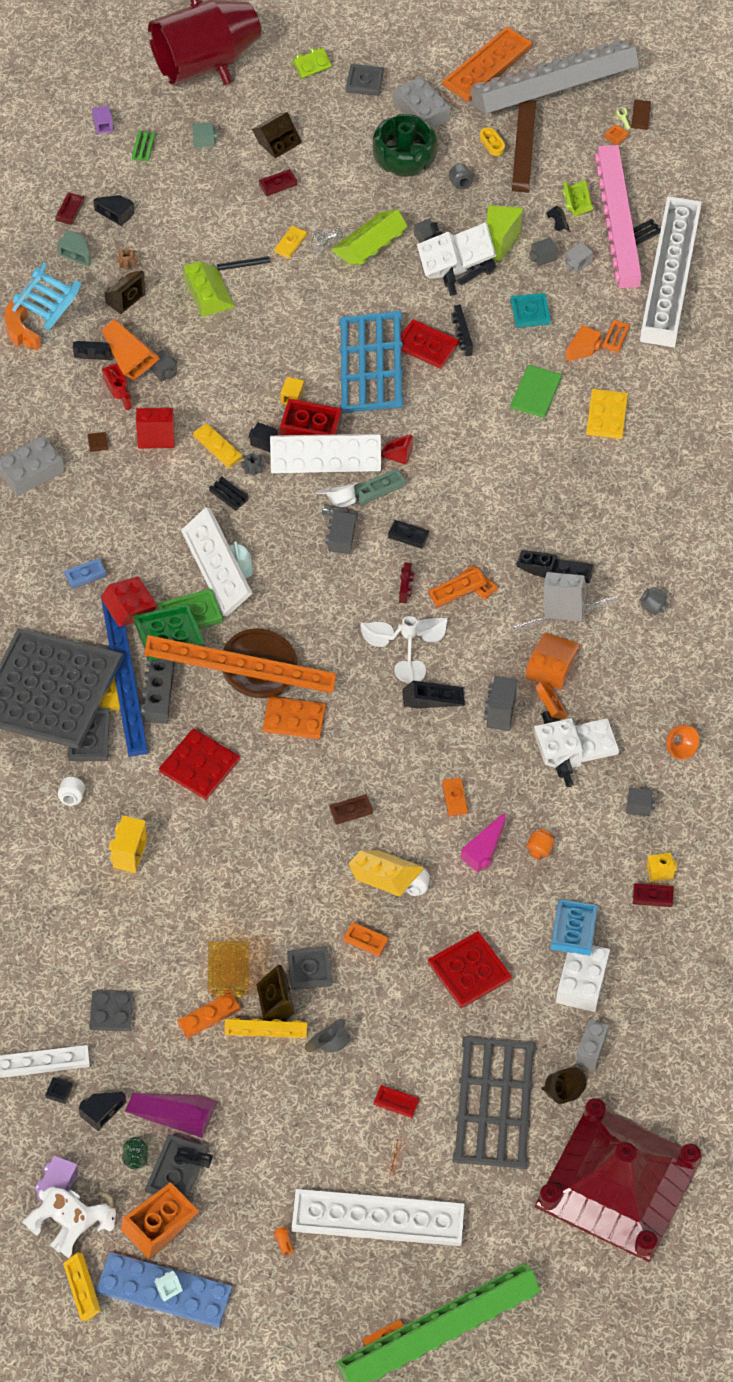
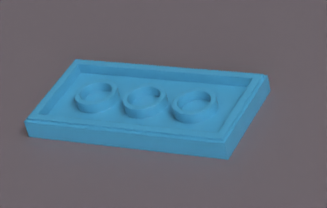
(574, 927)

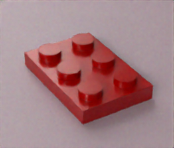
(427, 344)

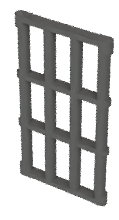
(482, 1119)

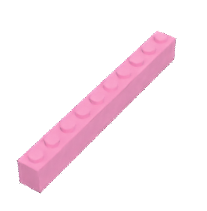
(618, 216)

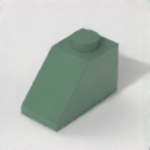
(74, 248)

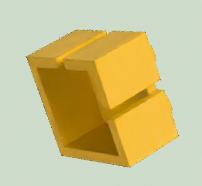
(129, 841)

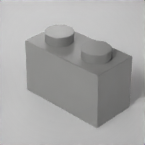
(592, 1045)

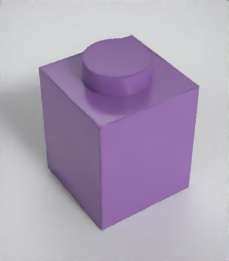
(102, 119)

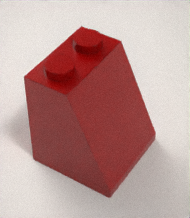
(155, 427)

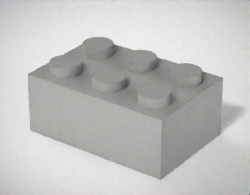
(423, 101)
(30, 466)

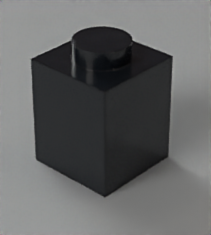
(261, 435)

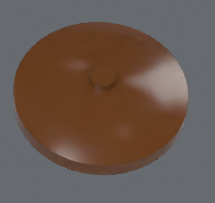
(265, 645)

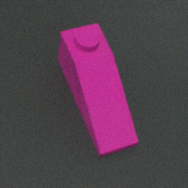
(481, 849)

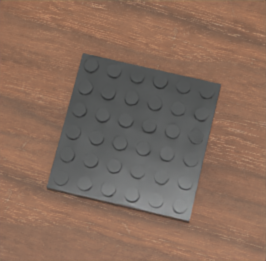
(53, 687)

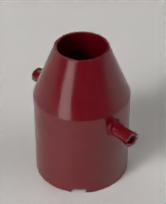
(203, 38)

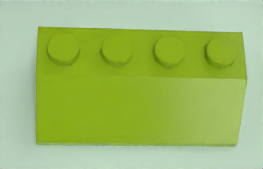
(370, 237)

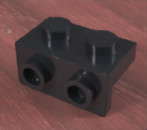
(91, 350)

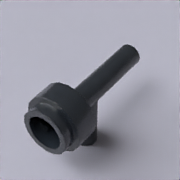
(487, 266)

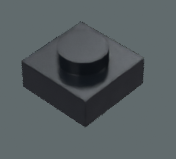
(59, 1090)

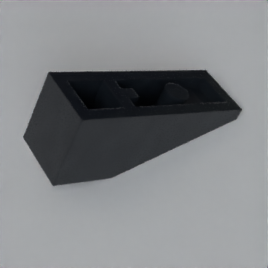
(432, 695)

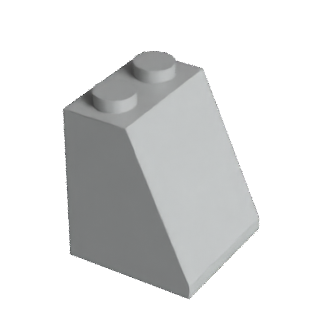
(565, 596)

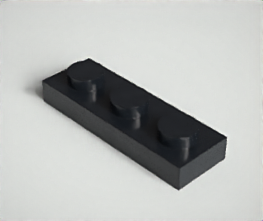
(461, 330)

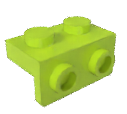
(311, 63)
(578, 198)

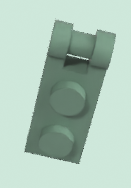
(379, 486)

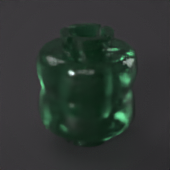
(135, 1153)

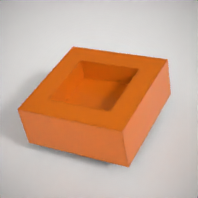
(616, 135)

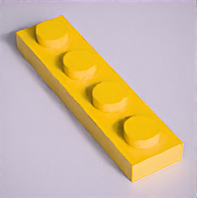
(271, 1028)

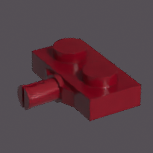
(406, 577)

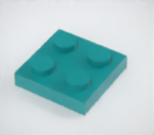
(530, 310)

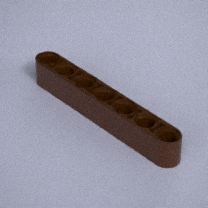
(523, 146)

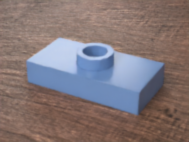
(85, 573)

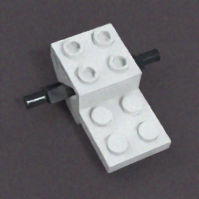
(451, 255)
(569, 745)

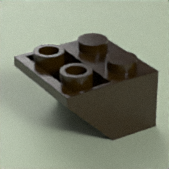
(277, 134)

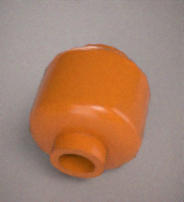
(540, 844)

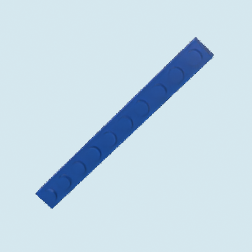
(126, 688)

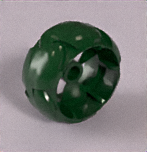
(405, 128)

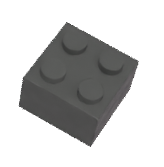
(500, 703)

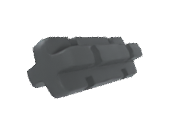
(328, 510)

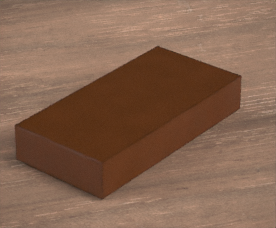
(641, 114)

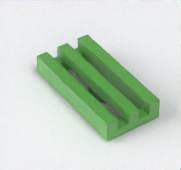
(145, 135)

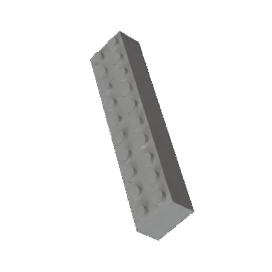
(553, 76)

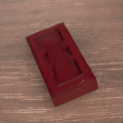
(69, 208)

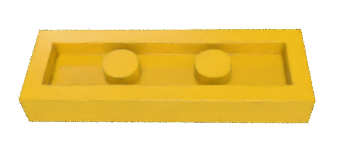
(217, 445)
(81, 1287)

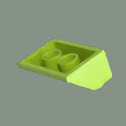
(207, 288)

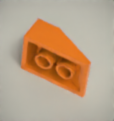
(552, 660)
(158, 1220)

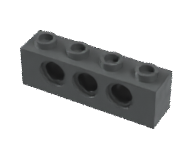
(158, 711)

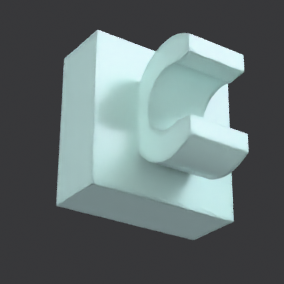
(168, 1285)

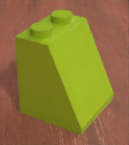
(504, 227)

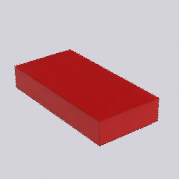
(396, 1101)

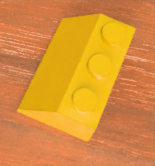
(384, 871)

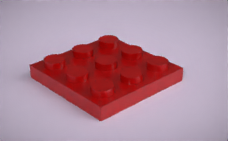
(199, 764)
(469, 969)

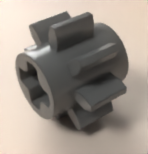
(252, 464)

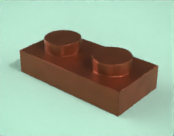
(351, 809)

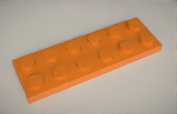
(487, 62)

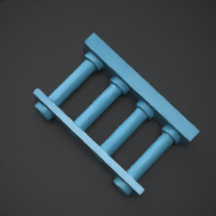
(56, 308)

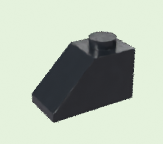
(114, 208)
(101, 1108)

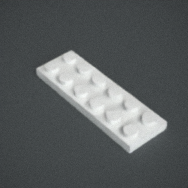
(325, 453)
(216, 561)

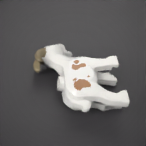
(72, 1215)

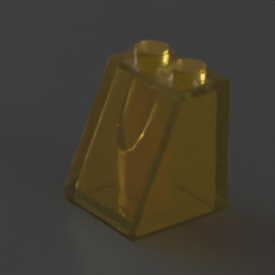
(228, 968)

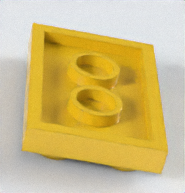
(607, 413)

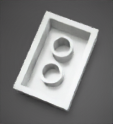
(583, 979)

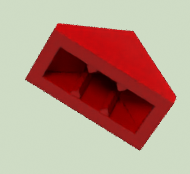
(398, 449)

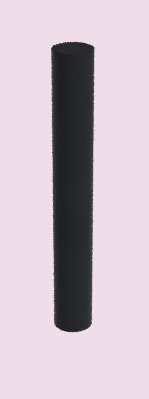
(243, 263)

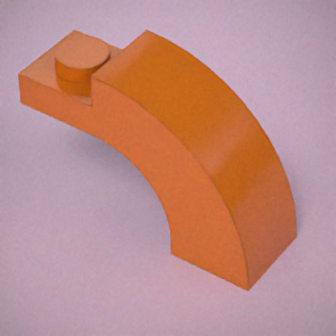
(17, 331)

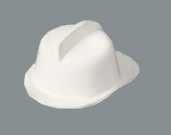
(340, 495)

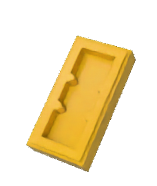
(290, 242)
(111, 698)

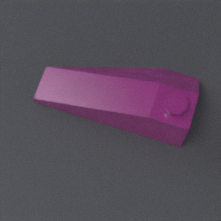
(180, 1112)

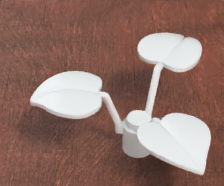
(429, 629)

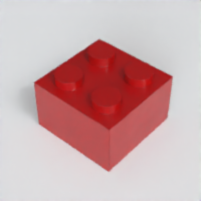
(128, 599)

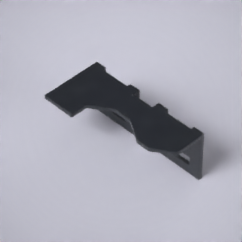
(558, 222)
(198, 1160)

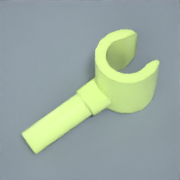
(623, 117)

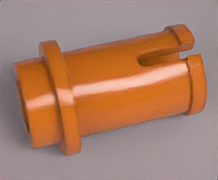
(283, 1240)

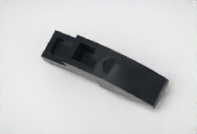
(541, 563)

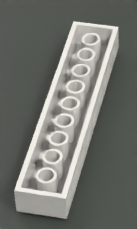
(670, 272)

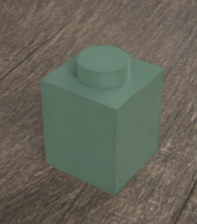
(204, 134)

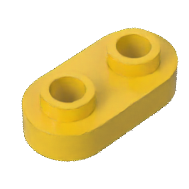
(494, 144)

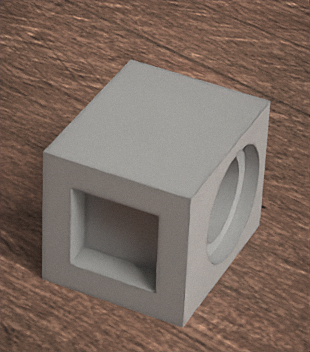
(578, 257)

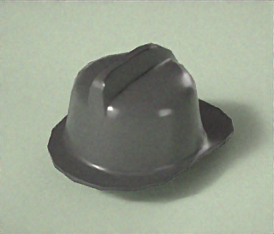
(330, 1039)

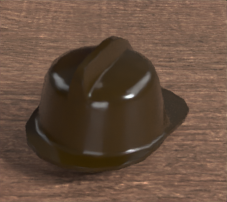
(565, 1085)

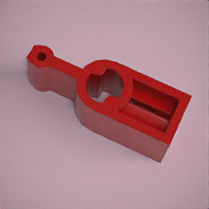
(117, 384)

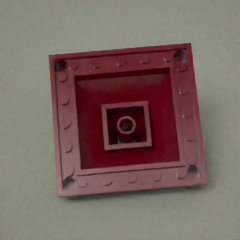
(618, 1181)

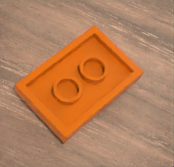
(294, 717)

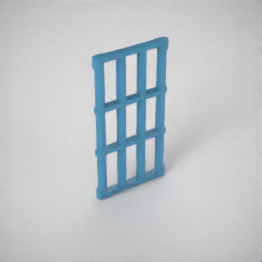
(362, 349)

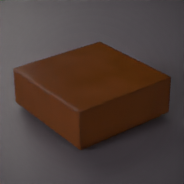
(97, 441)

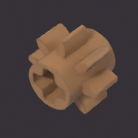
(127, 259)

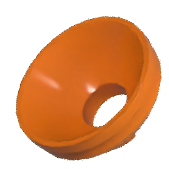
(688, 744)

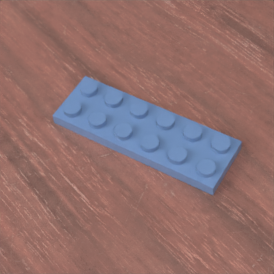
(134, 1283)

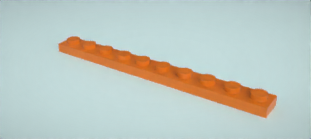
(240, 664)

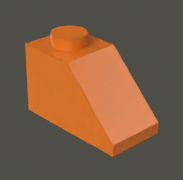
(584, 343)

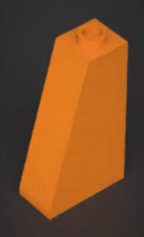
(129, 351)

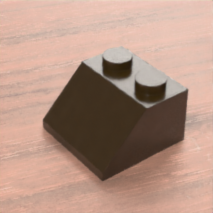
(126, 291)
(275, 995)

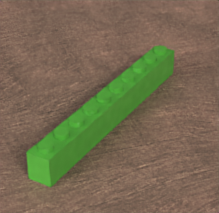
(439, 1326)

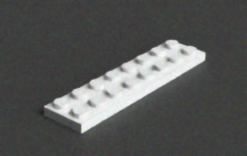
(378, 1217)

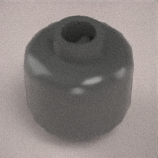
(460, 176)
(654, 600)

